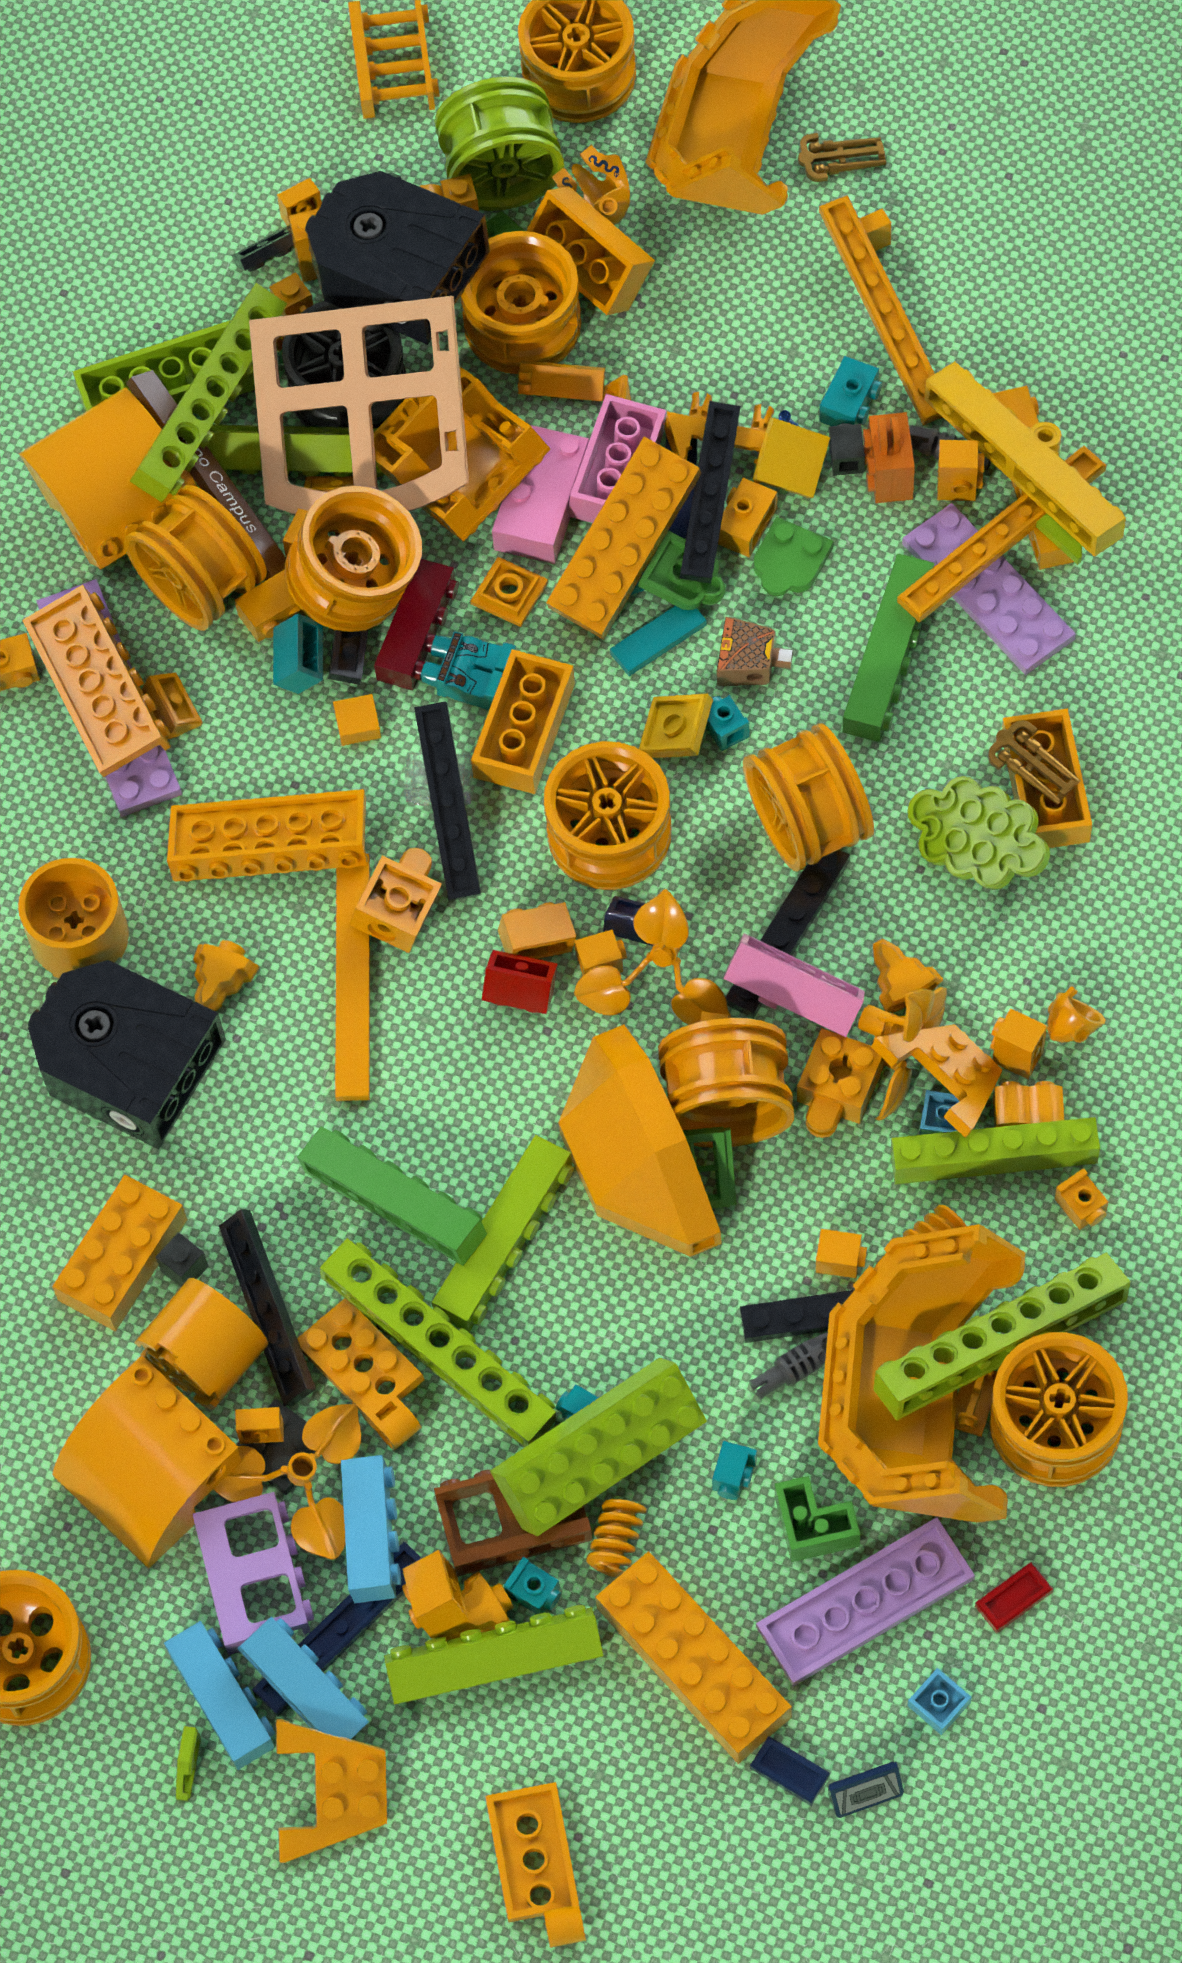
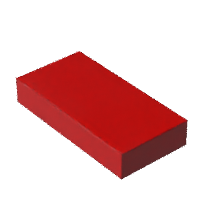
(1013, 1597)

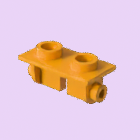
(974, 1404)

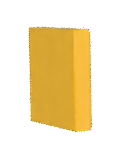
(791, 458)
(676, 725)

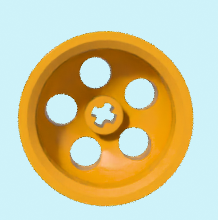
(24, 1598)

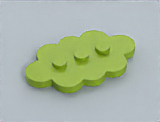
(978, 832)

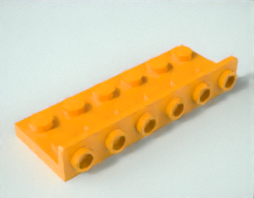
(96, 680)
(267, 835)

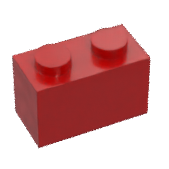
(519, 982)

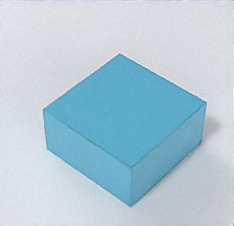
(935, 1107)
(939, 1701)

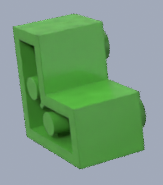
(811, 1530)

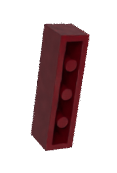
(416, 624)

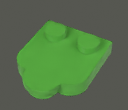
(790, 558)
(664, 573)

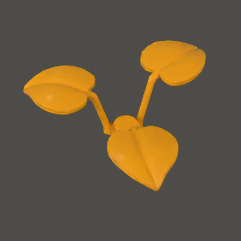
(666, 927)
(923, 1011)
(321, 1526)

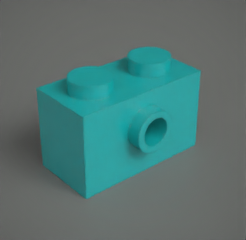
(850, 393)
(297, 654)

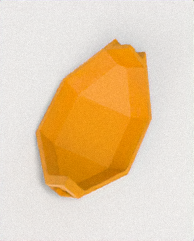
(634, 1148)

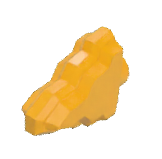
(221, 972)
(900, 975)
(484, 1606)

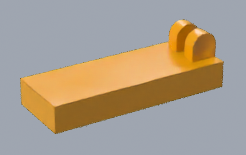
(561, 380)

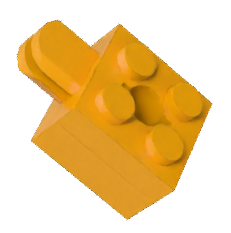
(397, 899)
(837, 1082)

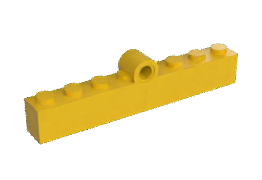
(1026, 457)

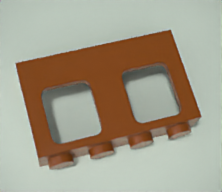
(513, 1541)

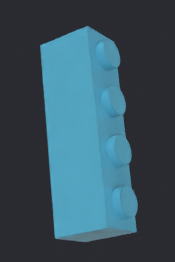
(369, 1529)
(301, 1682)
(219, 1694)

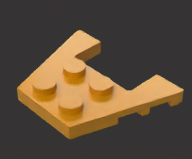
(954, 1063)
(347, 1789)

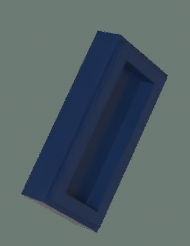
(789, 1770)

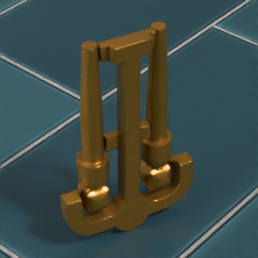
(819, 174)
(1005, 739)

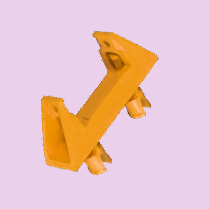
(683, 428)

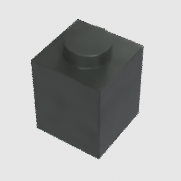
(846, 449)
(181, 1260)

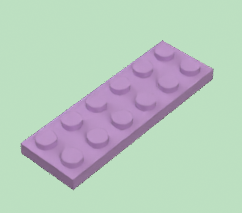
(997, 597)
(865, 1601)

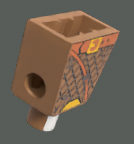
(749, 654)

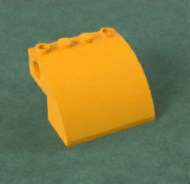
(497, 445)
(88, 473)
(144, 1461)

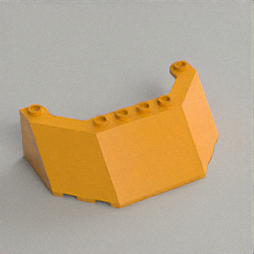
(727, 99)
(905, 1302)

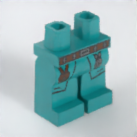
(468, 668)

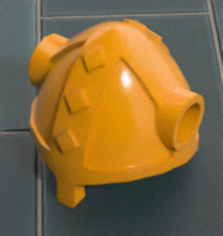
(1071, 1018)

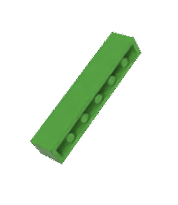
(885, 656)
(393, 1195)

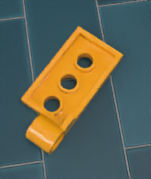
(382, 1412)
(563, 1910)

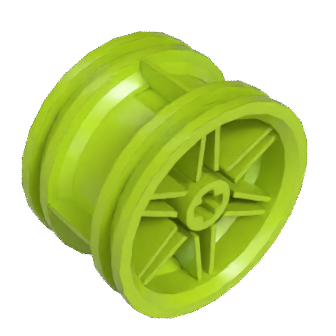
(502, 138)

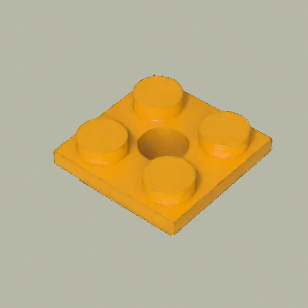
(513, 606)

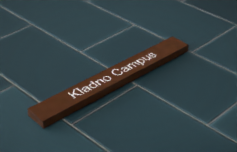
(208, 471)

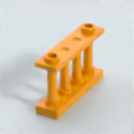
(368, 70)

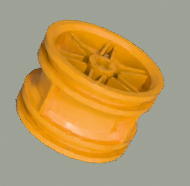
(577, 40)
(521, 315)
(195, 557)
(340, 575)
(580, 792)
(808, 797)
(728, 1077)
(1026, 1448)

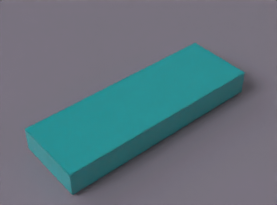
(657, 638)

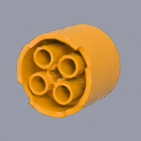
(69, 895)
(202, 1342)

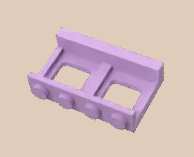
(230, 1573)

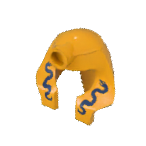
(607, 196)

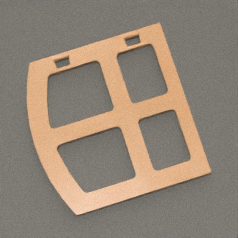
(358, 393)

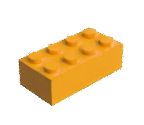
(605, 258)
(523, 721)
(1069, 820)
(119, 1252)

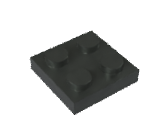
(279, 1453)

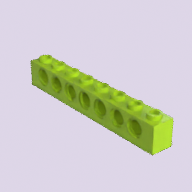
(153, 474)
(354, 1258)
(1078, 1305)

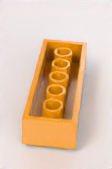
(623, 538)
(693, 1657)

